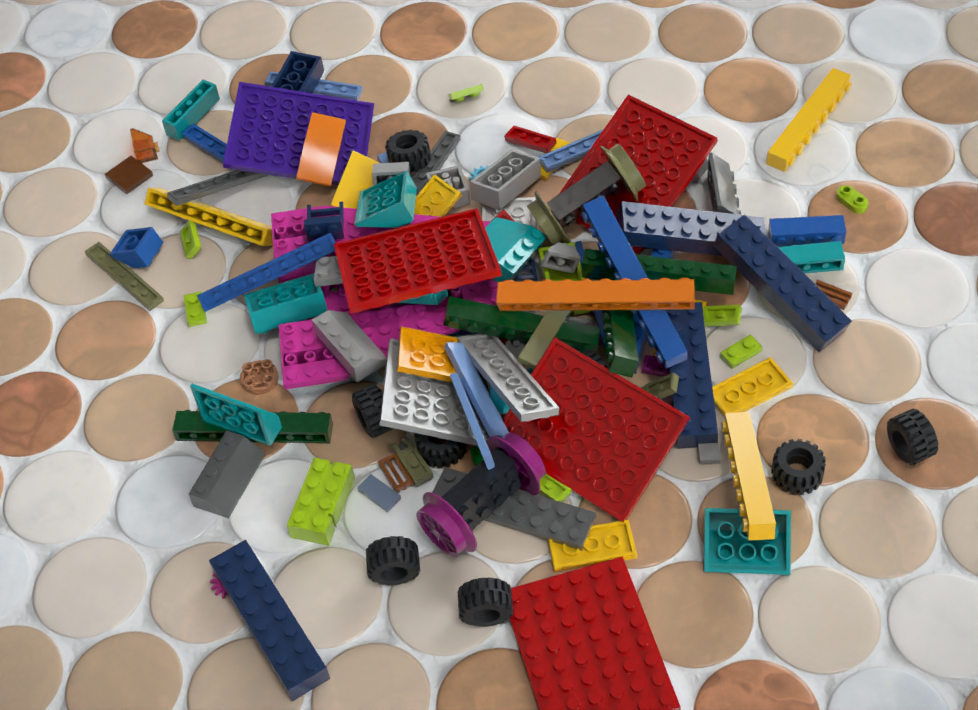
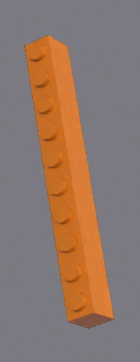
(596, 295)

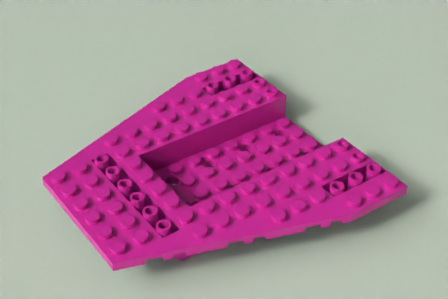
(303, 354)

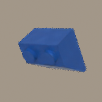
(137, 247)

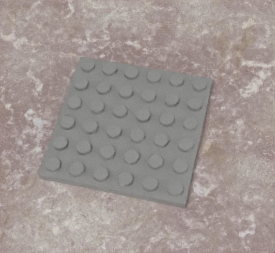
(425, 404)

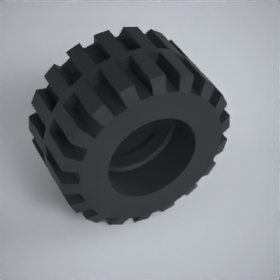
(409, 147)
(368, 408)
(912, 436)
(798, 453)
(439, 454)
(392, 560)
(485, 602)

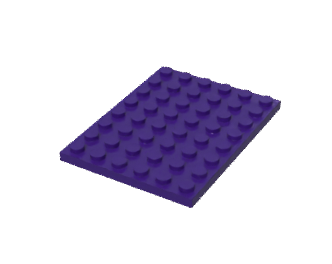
(273, 124)

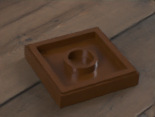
(128, 174)

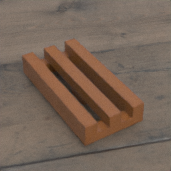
(835, 292)
(402, 485)

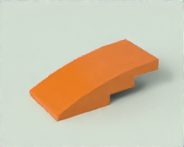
(321, 149)

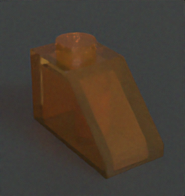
(144, 146)

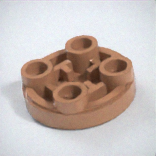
(259, 376)

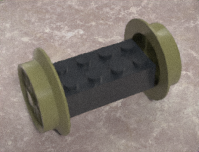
(603, 181)

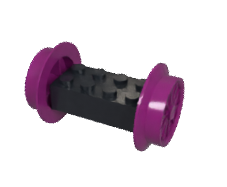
(454, 516)

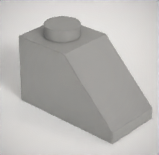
(561, 258)

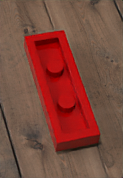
(530, 139)

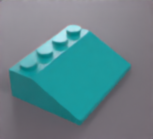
(387, 203)
(513, 245)
(285, 303)
(236, 415)
(731, 551)

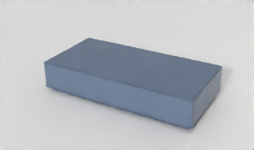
(379, 493)

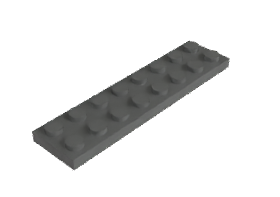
(533, 514)

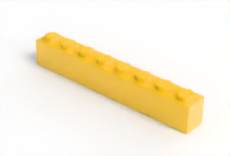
(808, 120)
(212, 217)
(748, 477)

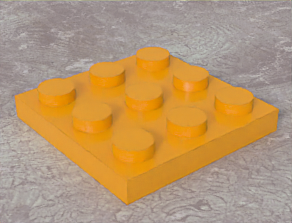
(424, 354)

